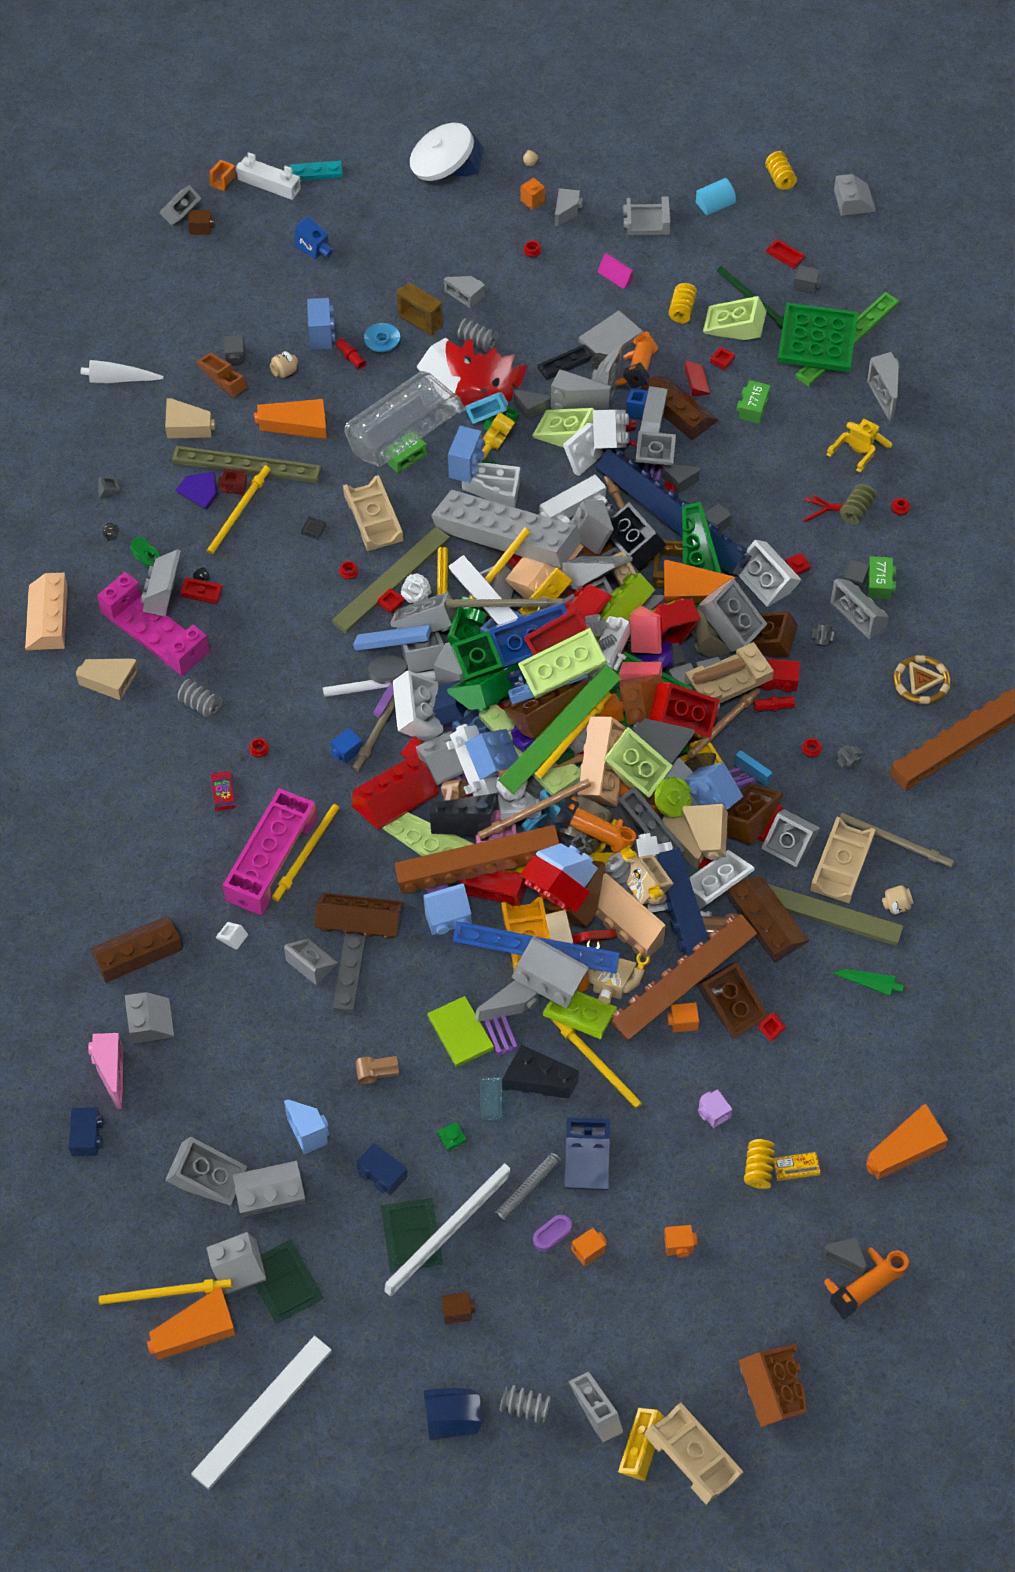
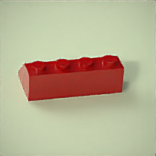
(588, 600)
(394, 792)

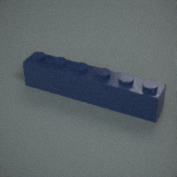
(682, 903)

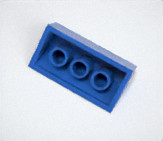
(510, 635)

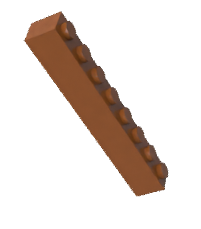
(955, 741)
(473, 859)
(682, 978)

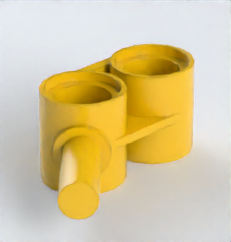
(497, 433)

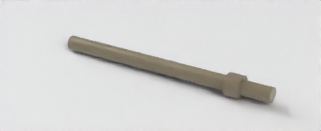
(543, 602)
(365, 752)
(932, 855)

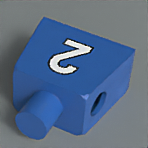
(312, 239)

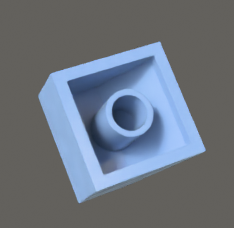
(570, 861)
(446, 908)
(307, 1126)

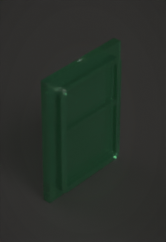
(407, 1229)
(287, 1284)

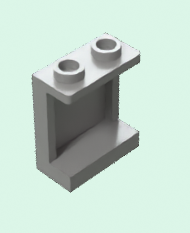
(647, 218)

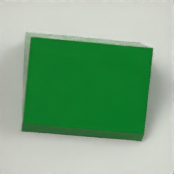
(462, 627)

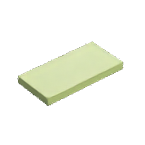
(562, 663)

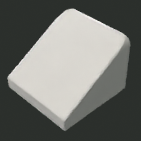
(232, 935)

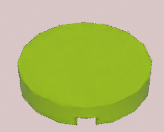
(672, 796)

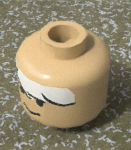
(283, 364)
(897, 899)

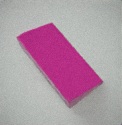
(615, 271)

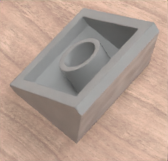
(447, 667)
(309, 959)

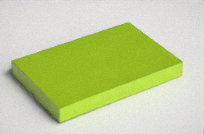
(583, 1014)
(460, 1032)

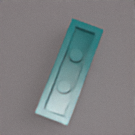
(317, 170)

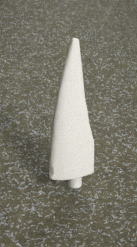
(112, 373)

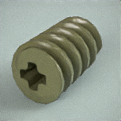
(857, 504)

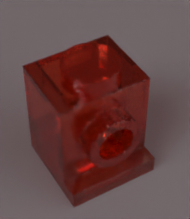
(233, 481)

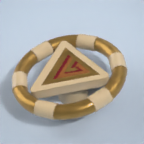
(922, 679)

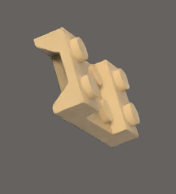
(374, 514)
(756, 672)
(842, 861)
(694, 1453)

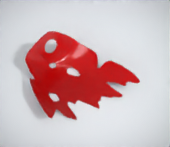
(482, 372)

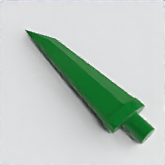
(874, 981)

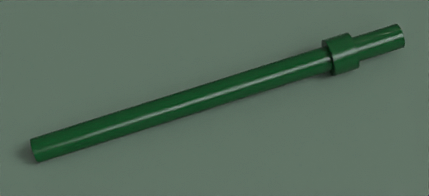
(749, 294)

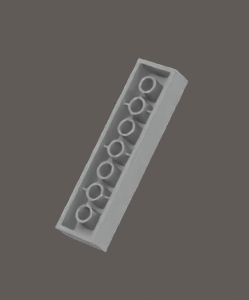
(500, 524)

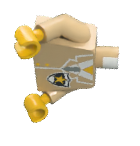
(646, 878)
(616, 985)

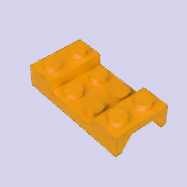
(527, 920)

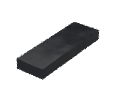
(565, 361)

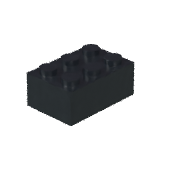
(635, 536)

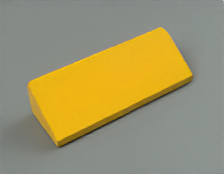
(638, 1448)

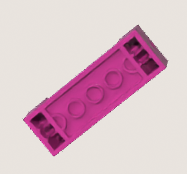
(154, 632)
(267, 850)

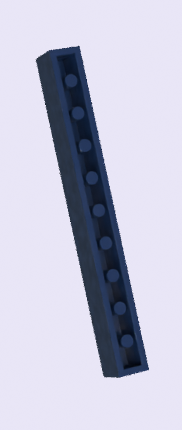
(668, 506)

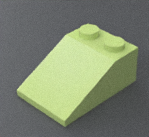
(736, 319)
(561, 424)
(637, 763)

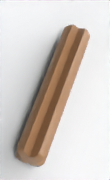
(719, 670)

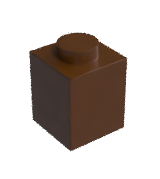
(200, 222)
(457, 1307)

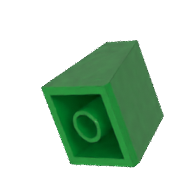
(477, 655)

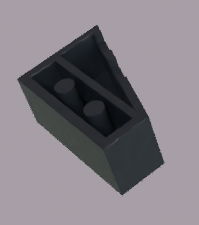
(463, 815)
(539, 1074)

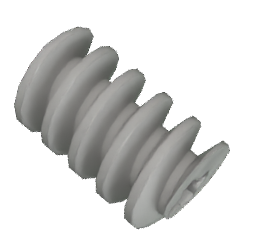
(479, 337)
(199, 699)
(619, 870)
(524, 1403)

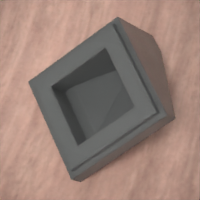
(108, 486)

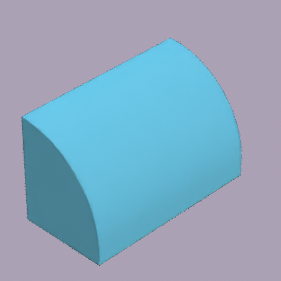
(715, 196)
(486, 407)

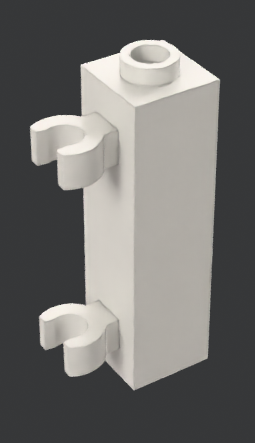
(268, 177)
(565, 504)
(621, 630)
(476, 786)
(648, 845)

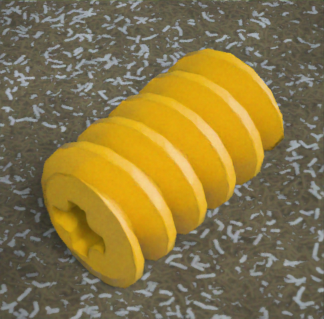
(781, 170)
(682, 302)
(759, 1164)

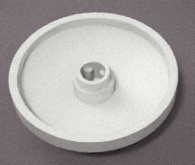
(441, 151)

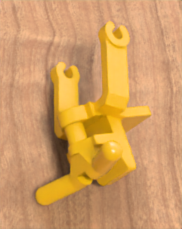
(861, 440)

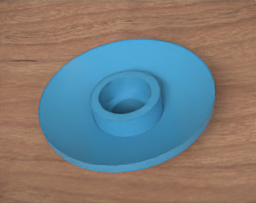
(382, 337)
(535, 823)

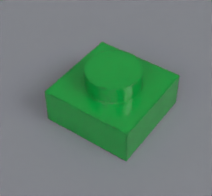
(451, 1136)

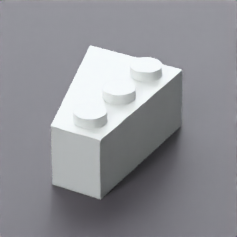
(495, 483)

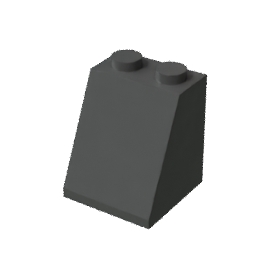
(663, 737)

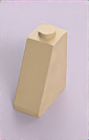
(187, 421)
(107, 675)
(709, 828)
(681, 830)
(560, 927)

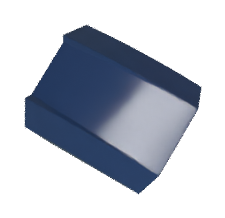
(452, 1412)

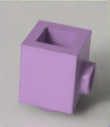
(714, 1108)

